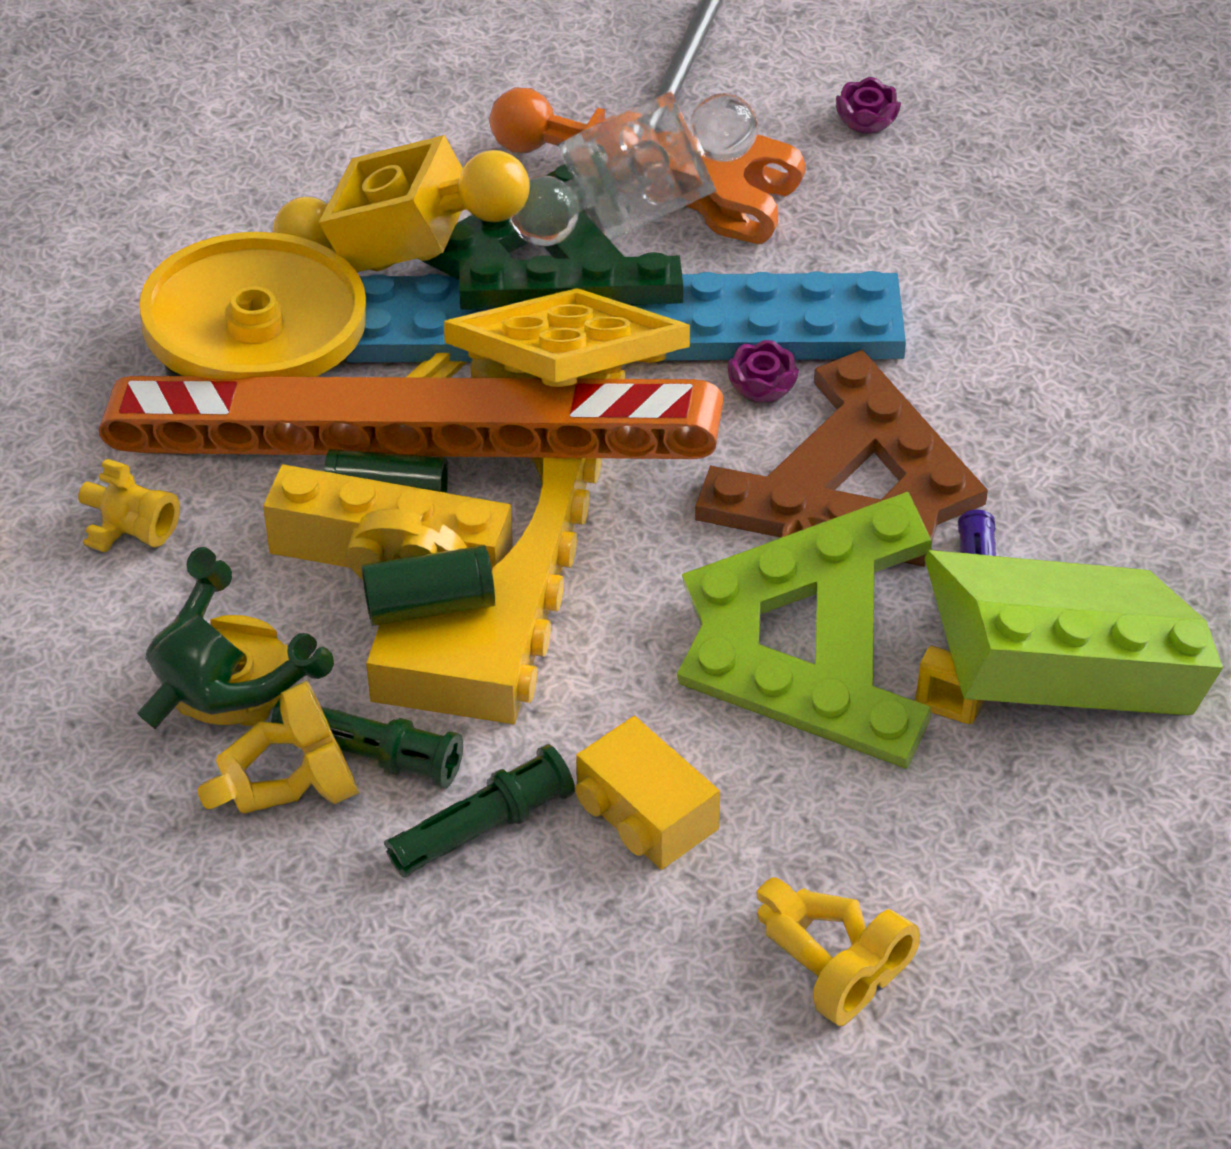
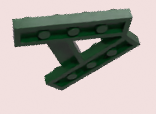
(584, 260)

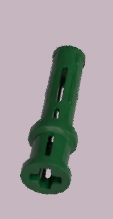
(399, 746)
(504, 799)

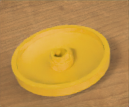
(253, 307)

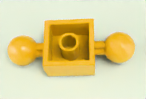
(406, 203)

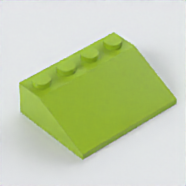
(1071, 634)

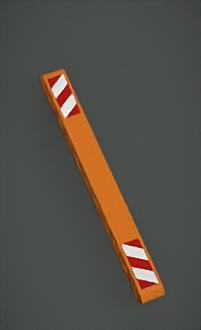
(414, 416)

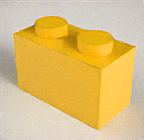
(647, 792)

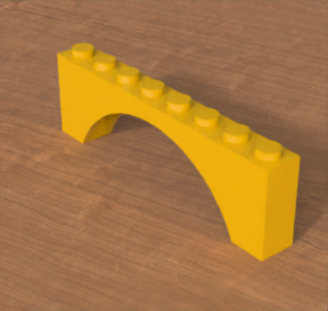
(484, 657)

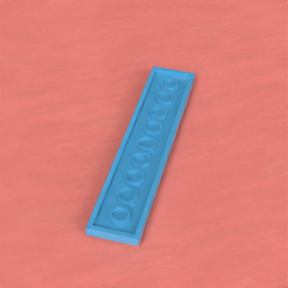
(802, 312)

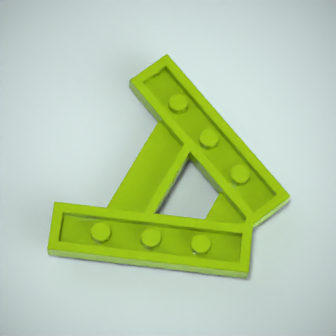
(837, 692)

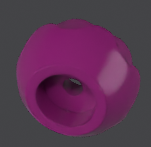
(867, 105)
(762, 371)

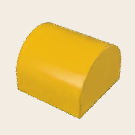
(940, 687)

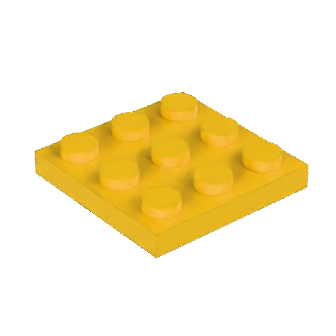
(567, 336)

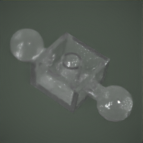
(637, 167)

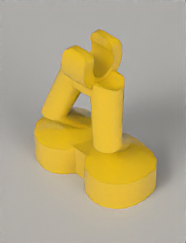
(305, 728)
(852, 976)

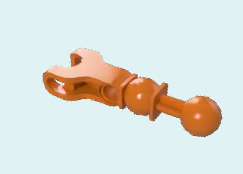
(525, 121)

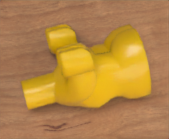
(128, 509)

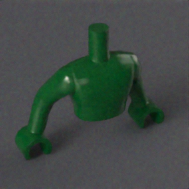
(198, 661)

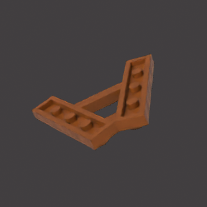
(868, 420)

